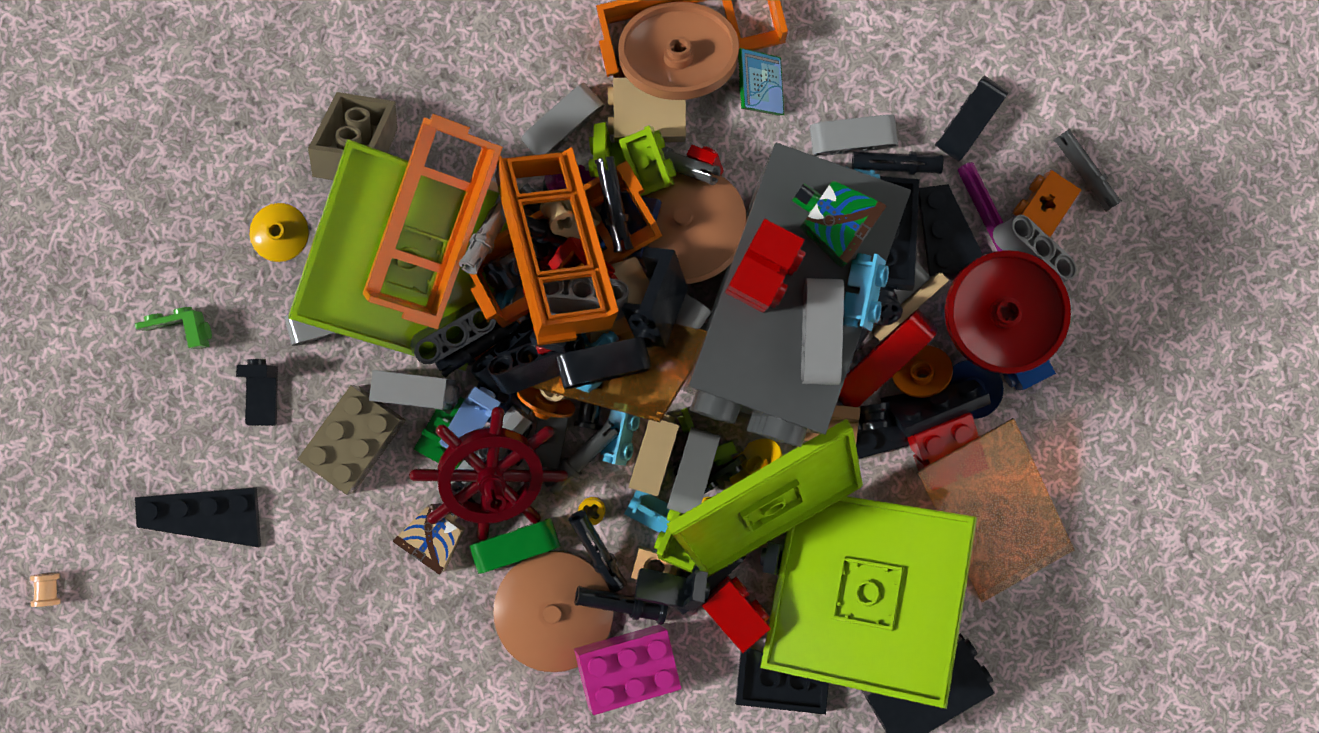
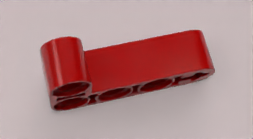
(887, 359)

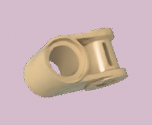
(562, 218)

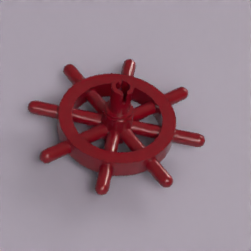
(489, 474)

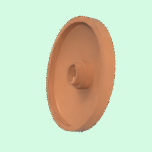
(678, 50)
(700, 225)
(538, 611)

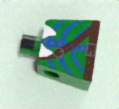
(838, 218)

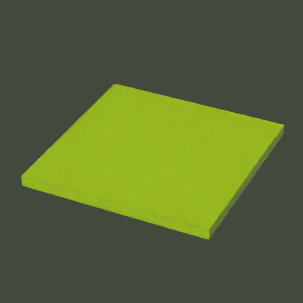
(348, 241)
(770, 500)
(872, 599)

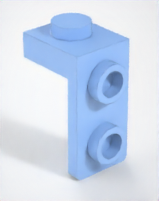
(473, 412)

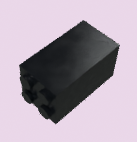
(968, 687)

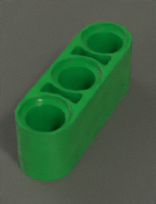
(514, 546)

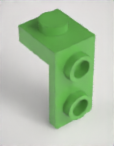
(195, 328)

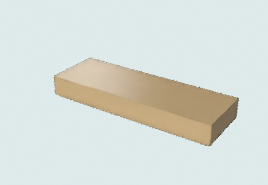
(912, 304)

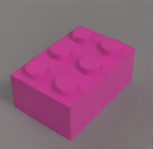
(627, 669)

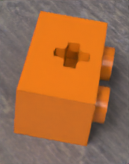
(1059, 197)

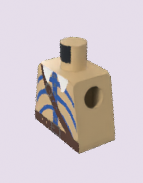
(431, 542)

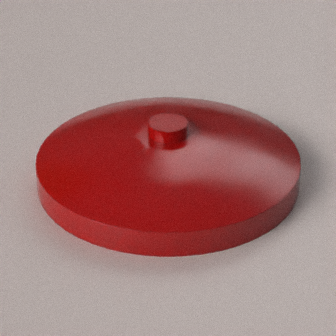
(1008, 312)

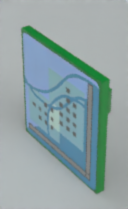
(760, 82)

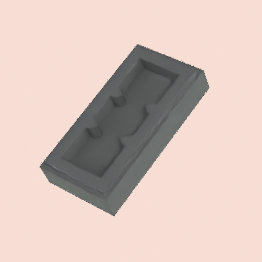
(551, 450)

